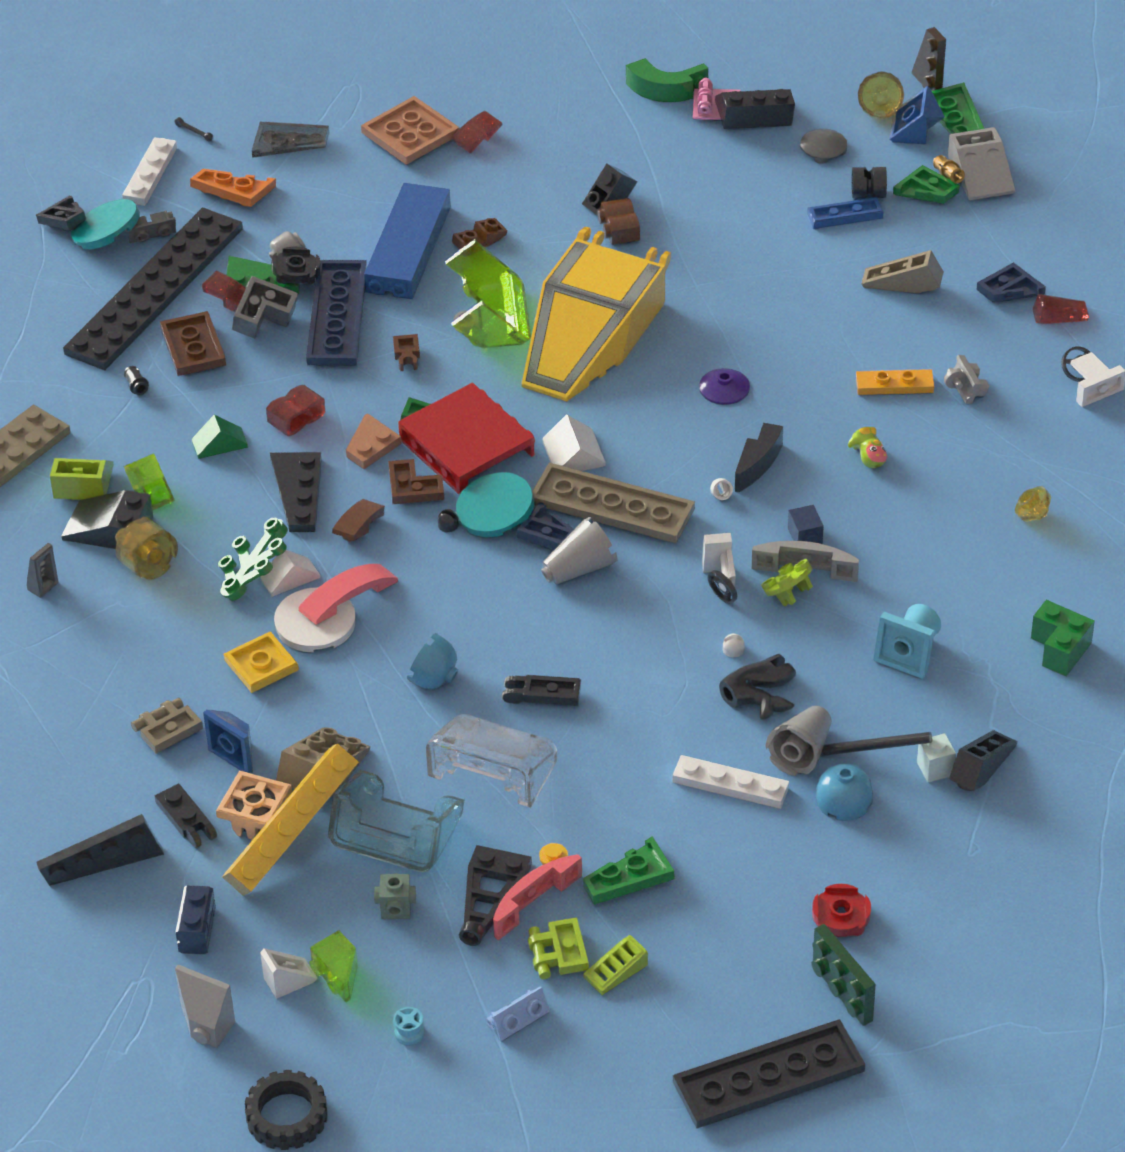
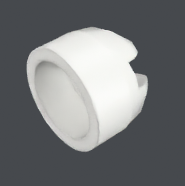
(726, 487)
(733, 645)

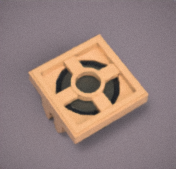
(253, 804)

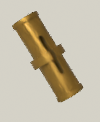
(948, 169)

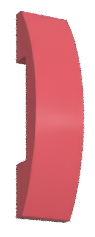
(344, 586)
(556, 873)

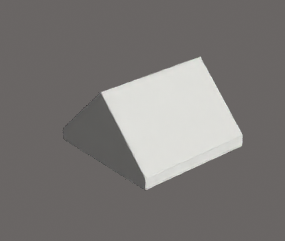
(573, 445)

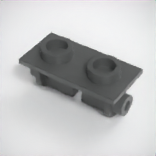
(161, 225)

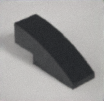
(758, 455)

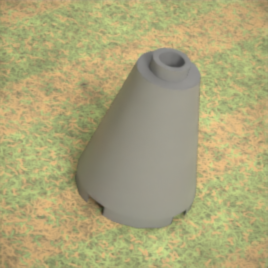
(579, 554)
(799, 741)

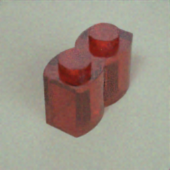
(295, 410)

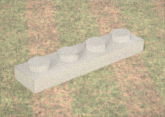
(150, 170)
(730, 781)

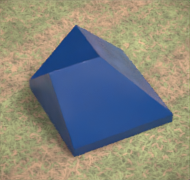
(915, 118)
(229, 739)

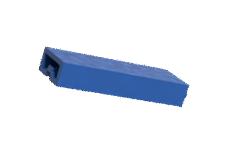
(407, 240)

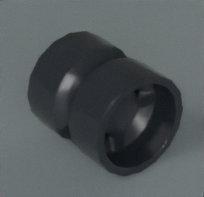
(869, 182)

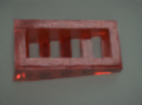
(1058, 310)

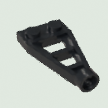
(495, 865)

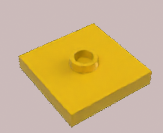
(261, 662)

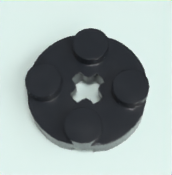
(304, 271)

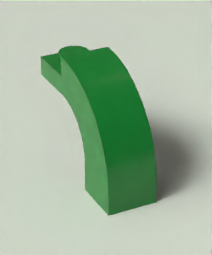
(662, 85)

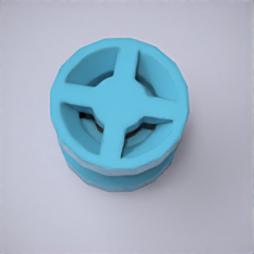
(404, 1021)

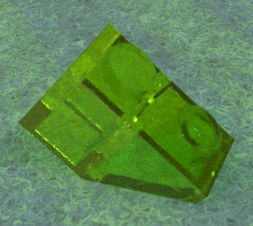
(148, 478)
(336, 962)

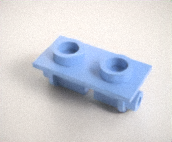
(519, 1013)

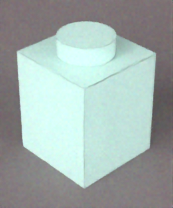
(936, 758)

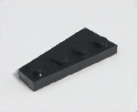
(298, 487)

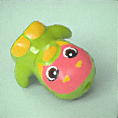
(870, 447)

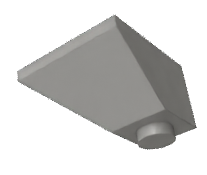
(205, 1005)

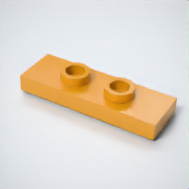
(894, 382)

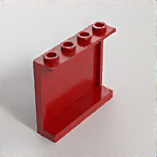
(464, 435)

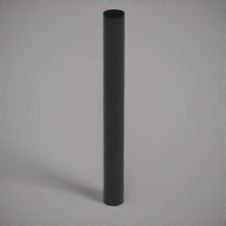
(877, 743)

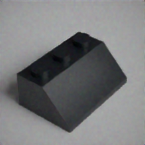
(756, 108)

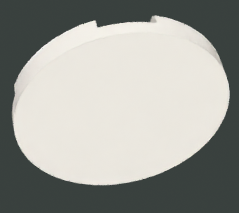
(305, 636)

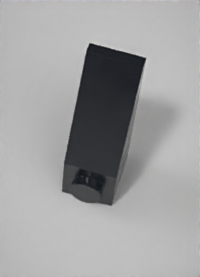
(980, 760)

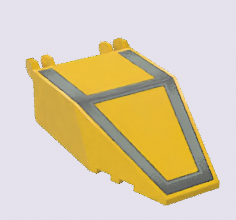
(591, 314)

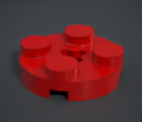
(842, 924)

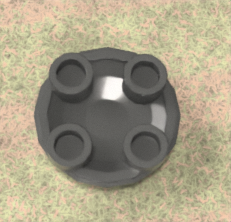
(823, 144)

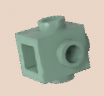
(395, 896)

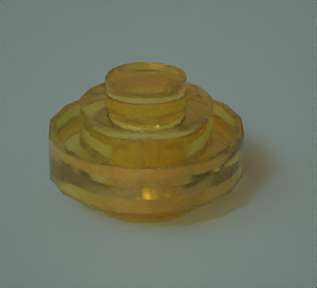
(1033, 504)

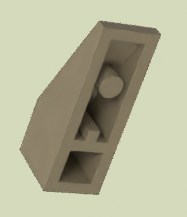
(908, 274)

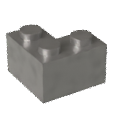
(261, 302)

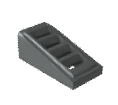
(42, 571)

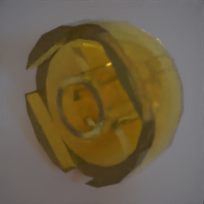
(880, 95)

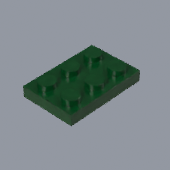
(843, 975)

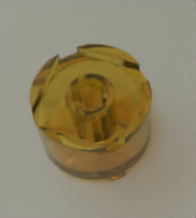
(146, 548)

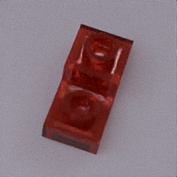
(476, 130)
(224, 288)

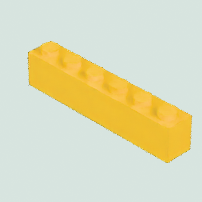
(290, 819)

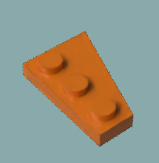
(238, 189)

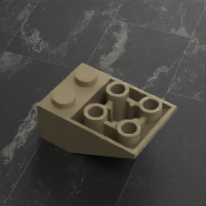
(302, 756)

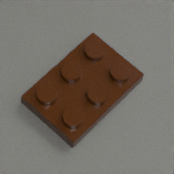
(192, 343)

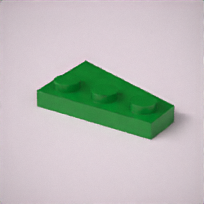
(243, 269)
(633, 873)

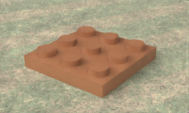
(409, 130)

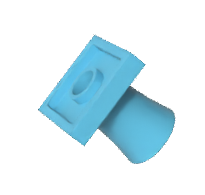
(907, 640)

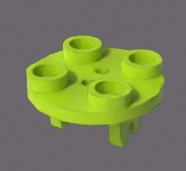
(787, 578)

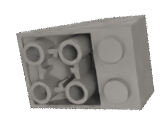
(983, 162)

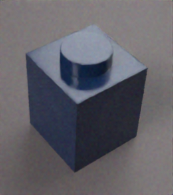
(805, 524)

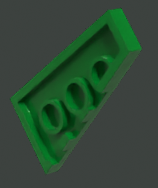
(957, 109)

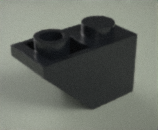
(609, 186)

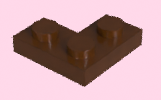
(412, 489)

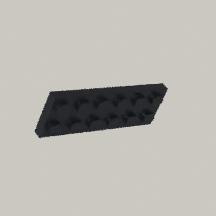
(768, 1073)

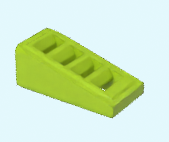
(630, 952)

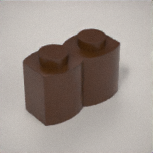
(619, 221)

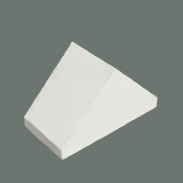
(289, 572)
(285, 972)

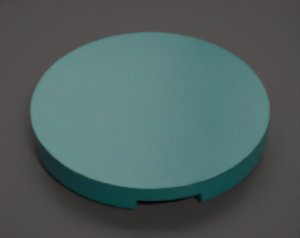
(105, 223)
(495, 504)

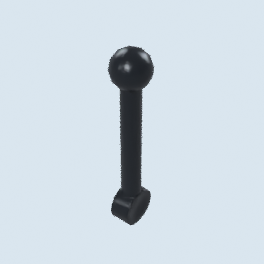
(180, 122)

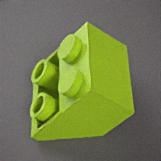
(80, 478)

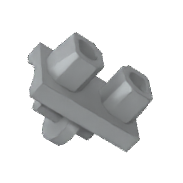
(965, 379)

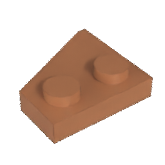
(371, 442)

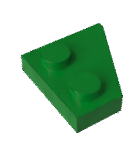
(926, 186)

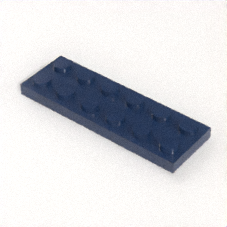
(337, 313)

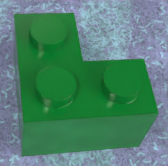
(1064, 636)

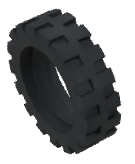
(286, 1135)

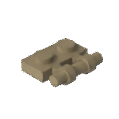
(167, 724)

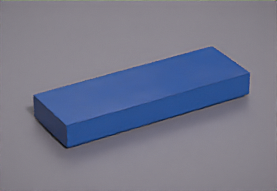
(845, 213)

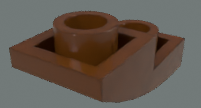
(484, 232)
(356, 520)

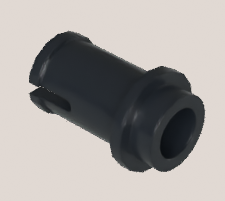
(138, 384)

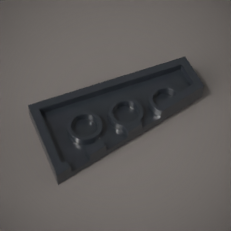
(110, 849)

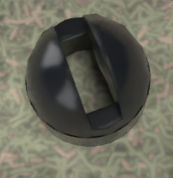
(448, 520)

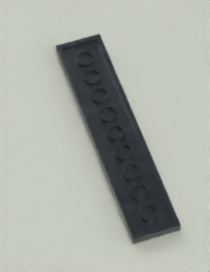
(153, 288)

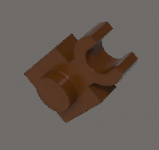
(406, 350)

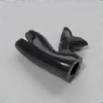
(740, 685)

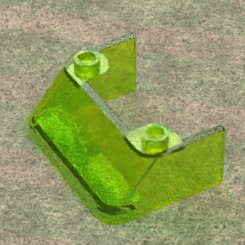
(500, 296)

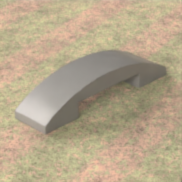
(820, 556)

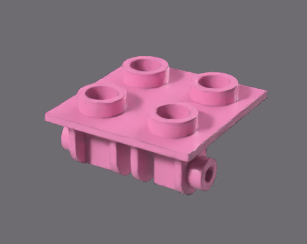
(704, 101)

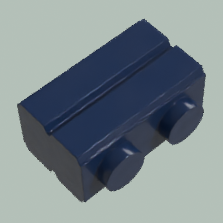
(195, 919)

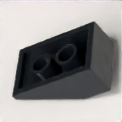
(101, 517)

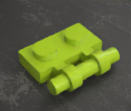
(567, 945)

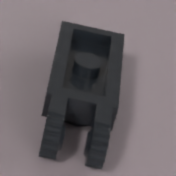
(542, 690)
(184, 814)

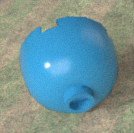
(434, 664)
(844, 792)

